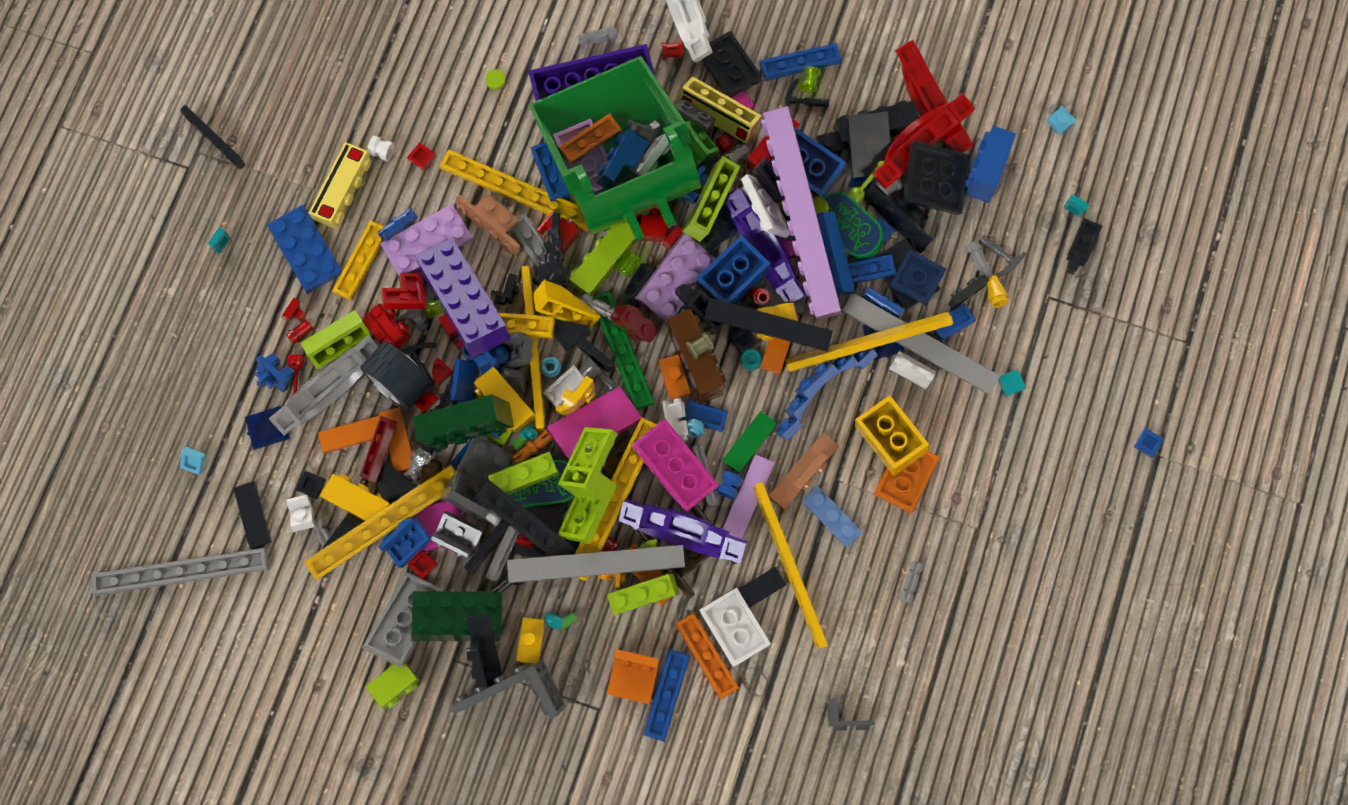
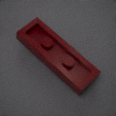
(378, 449)

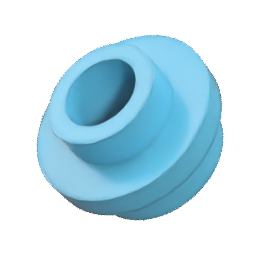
(550, 361)
(695, 428)

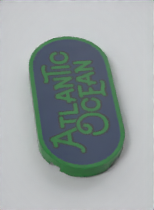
(858, 230)
(545, 492)

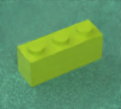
(335, 339)
(525, 474)
(643, 594)

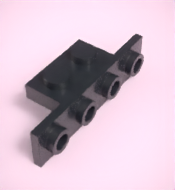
(902, 216)
(482, 651)

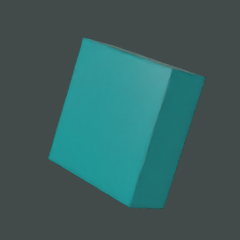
(1076, 206)
(219, 240)
(1011, 383)

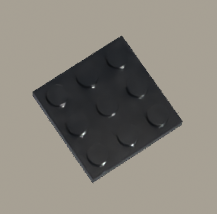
(935, 178)

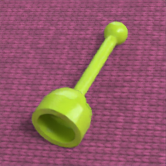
(857, 193)

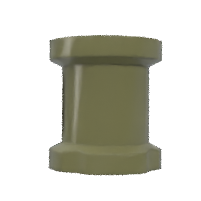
(699, 345)

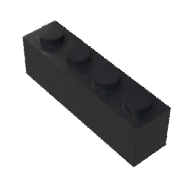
(899, 117)

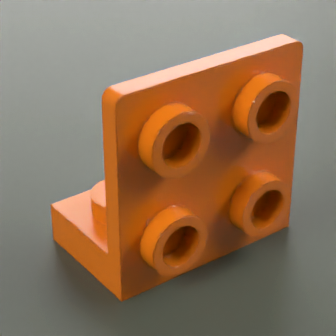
(633, 676)

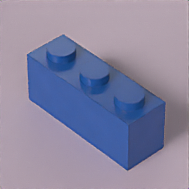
(628, 151)

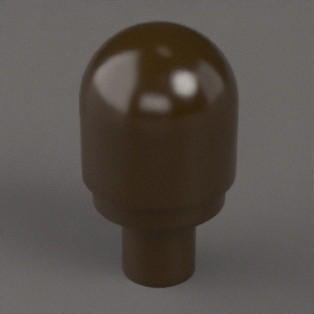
(430, 470)

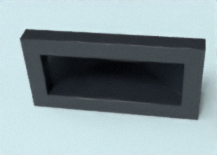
(569, 332)
(393, 484)

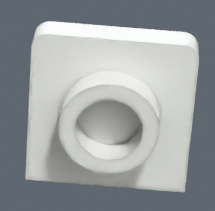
(300, 513)

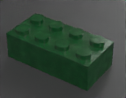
(463, 422)
(444, 614)

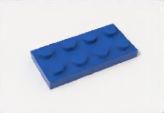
(305, 249)

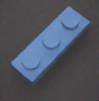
(831, 516)

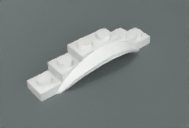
(691, 27)

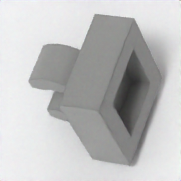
(736, 153)

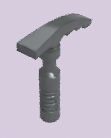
(999, 251)

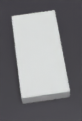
(569, 380)

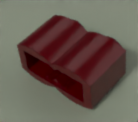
(634, 323)

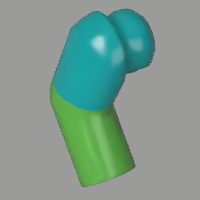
(529, 432)
(558, 622)

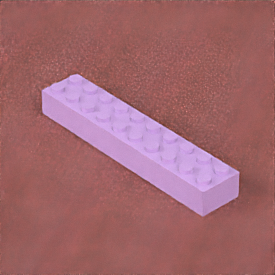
(803, 216)

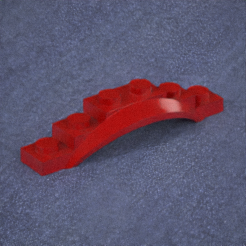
(927, 94)
(926, 130)

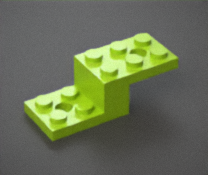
(587, 484)

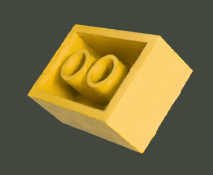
(891, 435)

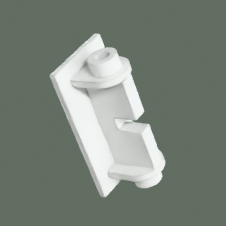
(912, 370)
(673, 413)

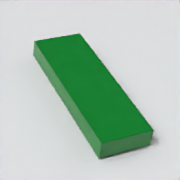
(749, 442)

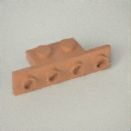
(493, 219)
(804, 470)

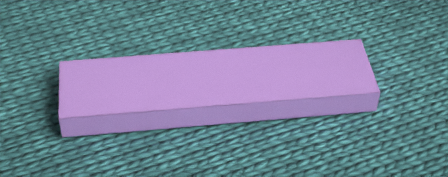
(746, 500)

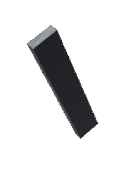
(768, 324)
(523, 521)

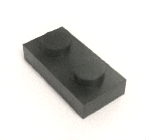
(974, 285)

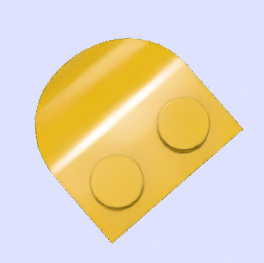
(578, 399)

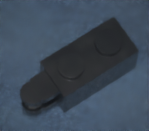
(697, 302)

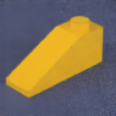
(563, 305)

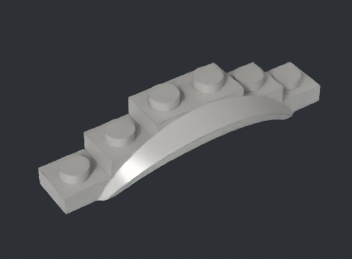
(324, 387)

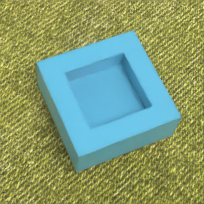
(1061, 120)
(192, 460)

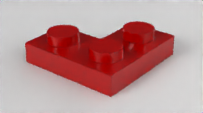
(408, 296)

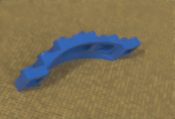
(810, 385)

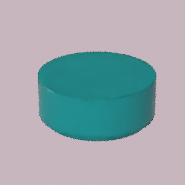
(751, 359)

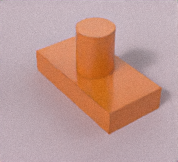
(674, 377)

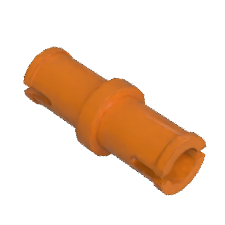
(532, 447)

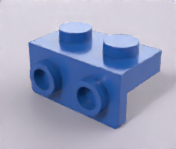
(406, 541)

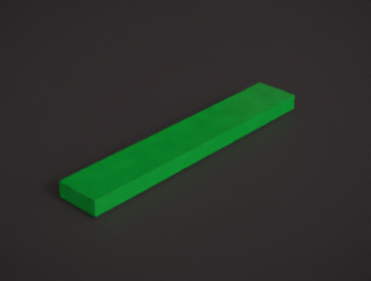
(625, 358)

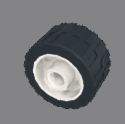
(396, 375)

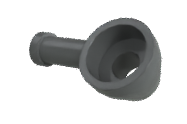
(591, 369)

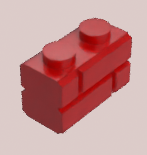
(386, 326)

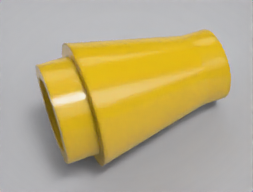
(996, 293)

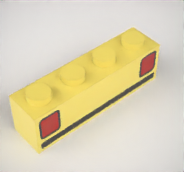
(729, 114)
(340, 185)

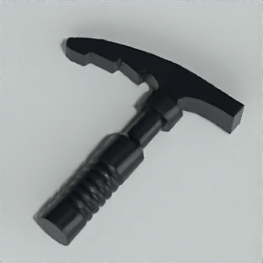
(807, 101)
(412, 351)

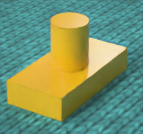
(530, 640)

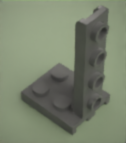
(541, 684)

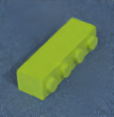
(711, 199)
(602, 260)

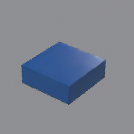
(1148, 442)

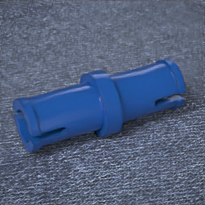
(397, 224)
(883, 302)

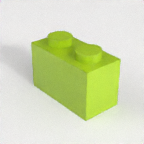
(393, 684)

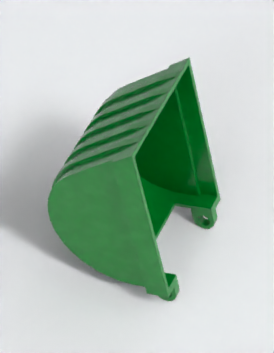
(627, 94)

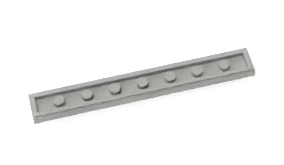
(923, 345)
(595, 564)
(179, 571)

